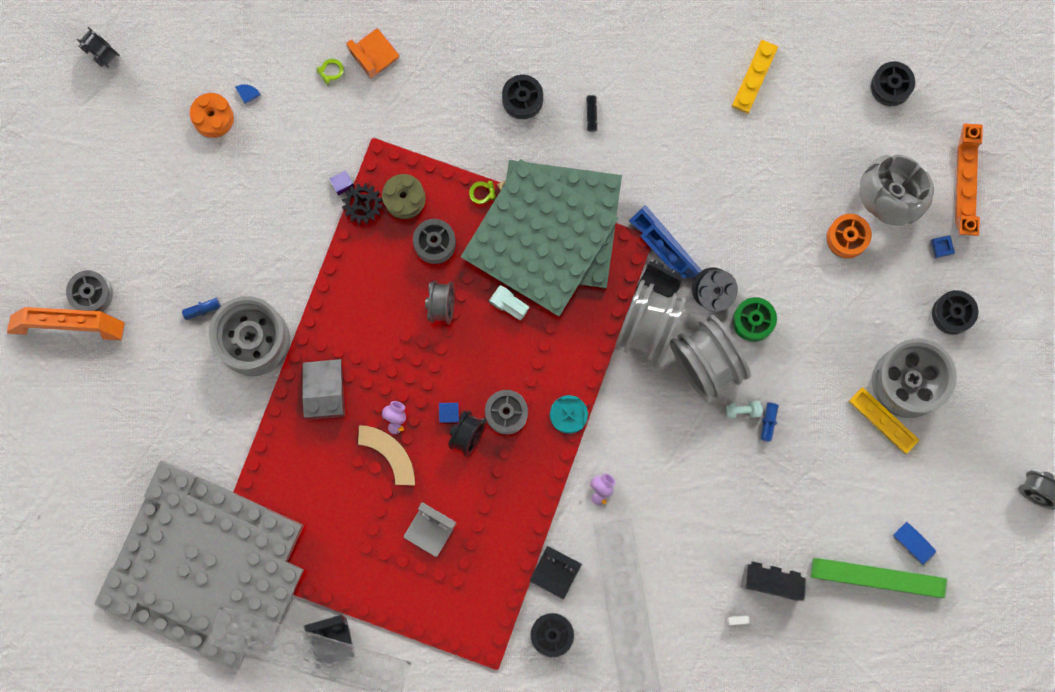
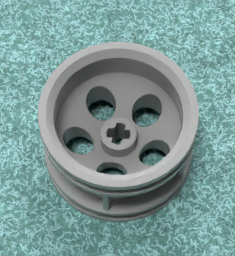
(927, 355)

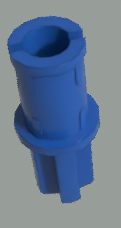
(201, 309)
(769, 421)

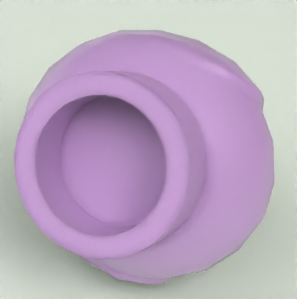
(395, 414)
(604, 488)

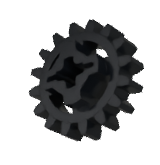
(368, 199)

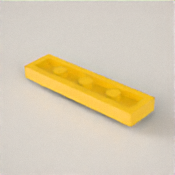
(754, 76)
(883, 420)

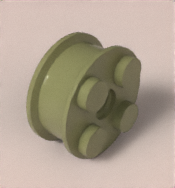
(396, 188)

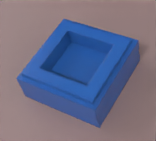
(942, 246)
(448, 412)

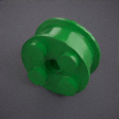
(749, 329)

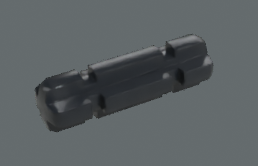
(591, 101)

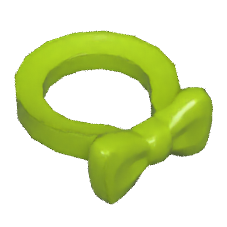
(320, 70)
(491, 196)

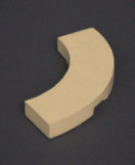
(391, 450)

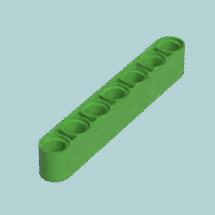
(879, 578)

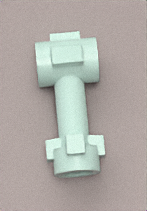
(754, 408)

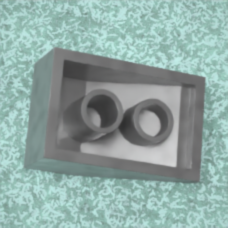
(323, 390)

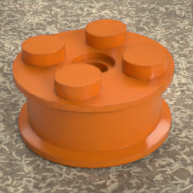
(206, 106)
(843, 245)

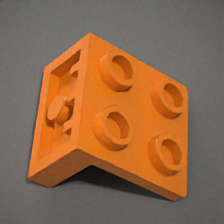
(373, 52)

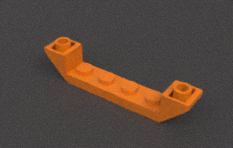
(966, 180)
(64, 319)

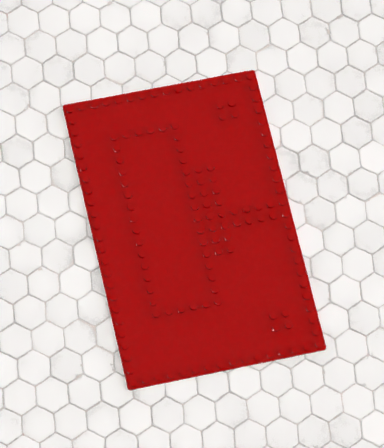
(503, 494)

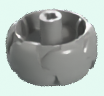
(893, 204)

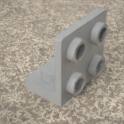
(430, 529)

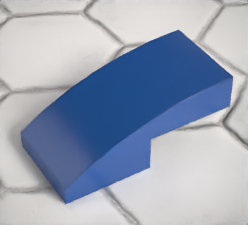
(914, 543)

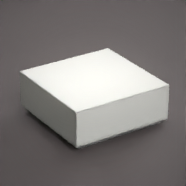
(738, 620)

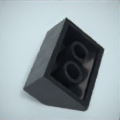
(774, 581)

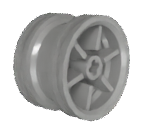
(228, 319)
(650, 322)
(710, 358)

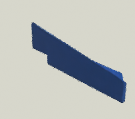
(664, 243)

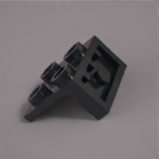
(664, 281)
(555, 572)
(333, 628)

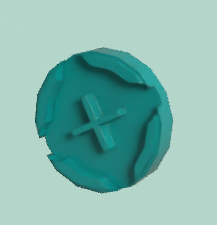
(568, 414)

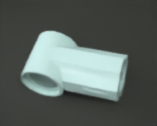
(504, 300)

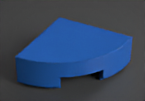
(247, 92)

